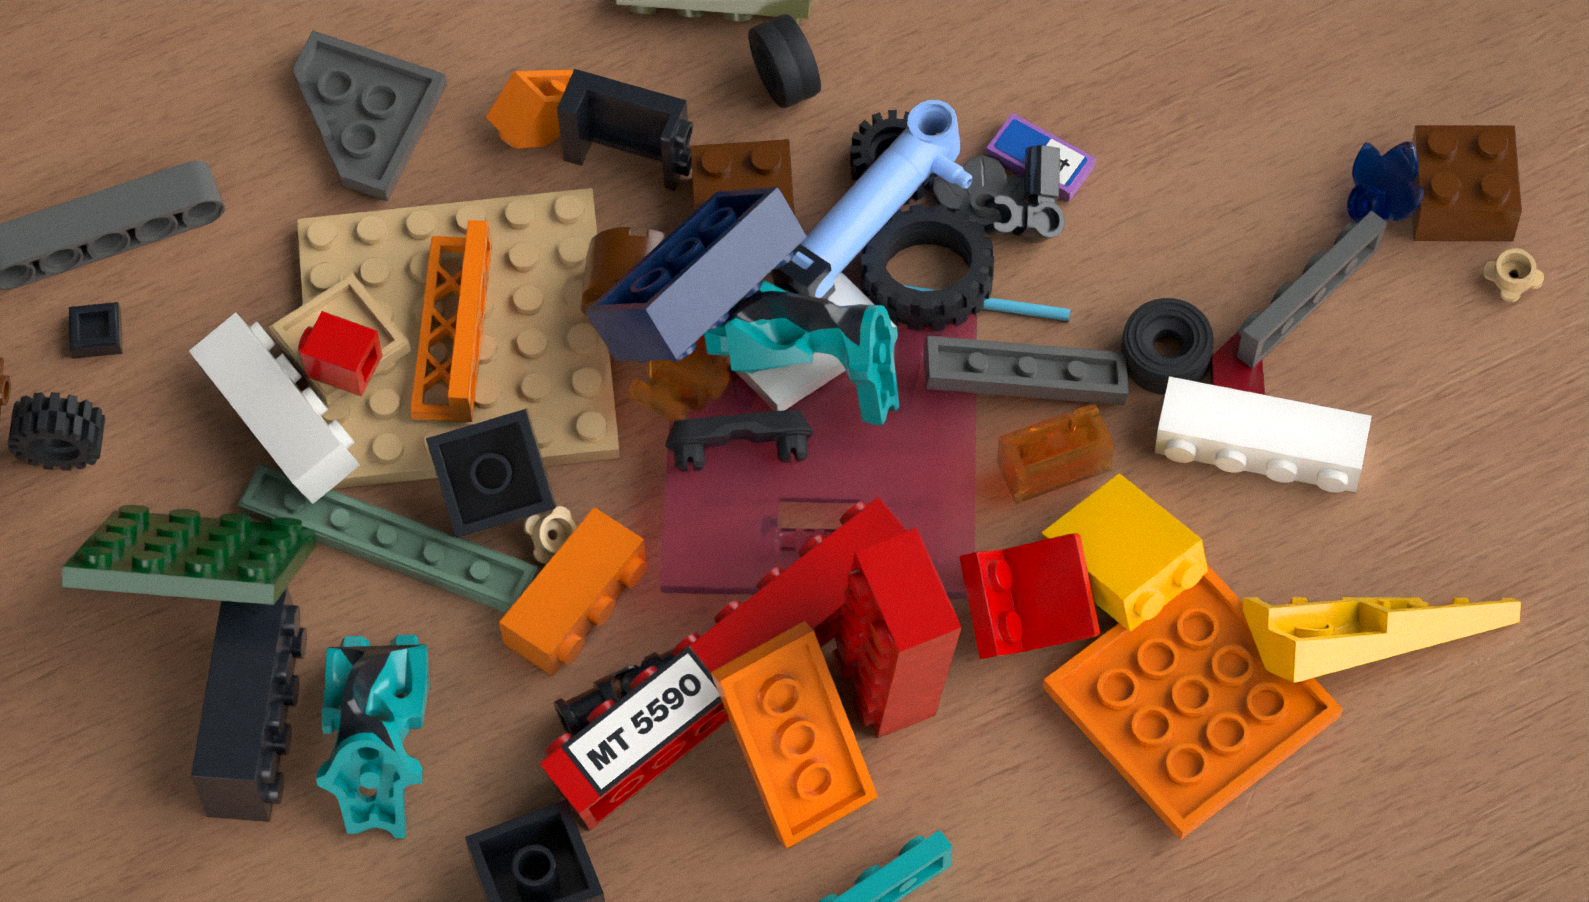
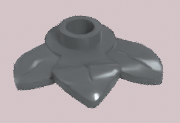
(987, 182)

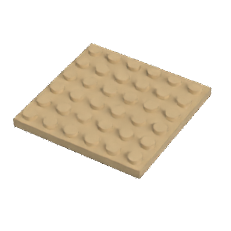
(534, 336)

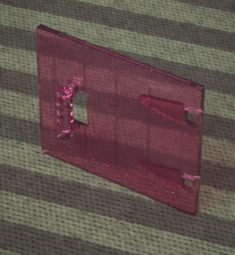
(921, 463)

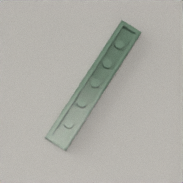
(392, 540)

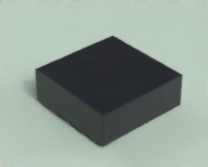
(95, 330)

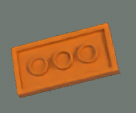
(794, 734)

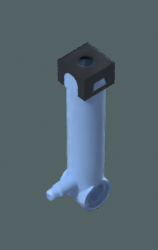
(876, 199)

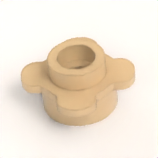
(1518, 262)
(538, 527)

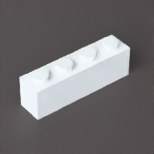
(275, 408)
(1262, 435)

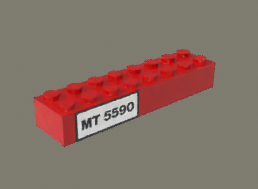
(679, 703)

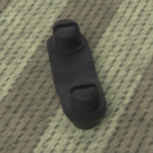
(784, 427)

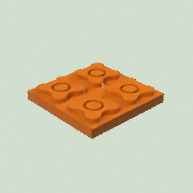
(1189, 705)

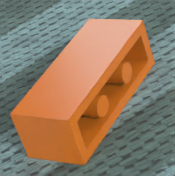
(574, 592)

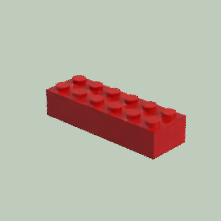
(895, 634)

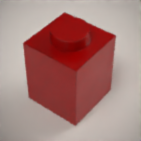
(340, 353)

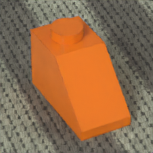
(528, 108)

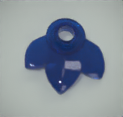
(1385, 183)

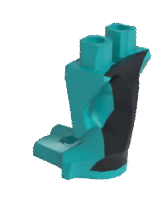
(788, 328)
(373, 728)

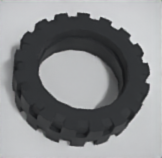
(933, 307)

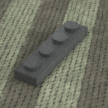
(1320, 279)
(1025, 370)

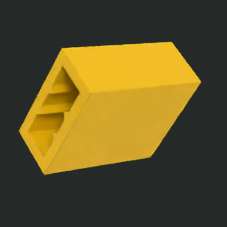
(1132, 551)

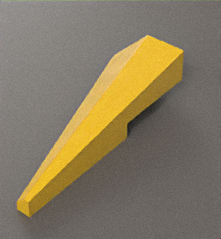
(1330, 636)

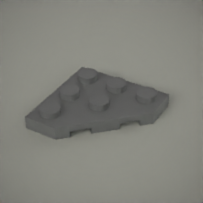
(366, 109)

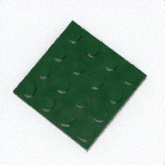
(191, 555)

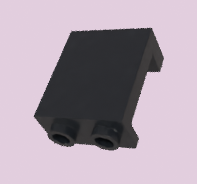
(625, 120)

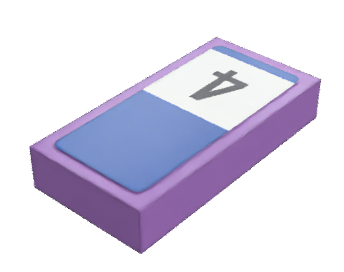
(1018, 134)

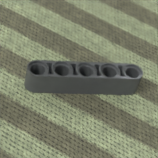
(108, 223)

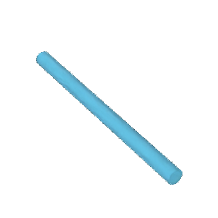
(1020, 307)

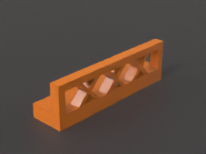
(463, 328)

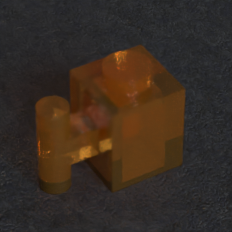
(682, 383)

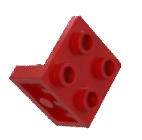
(1029, 596)

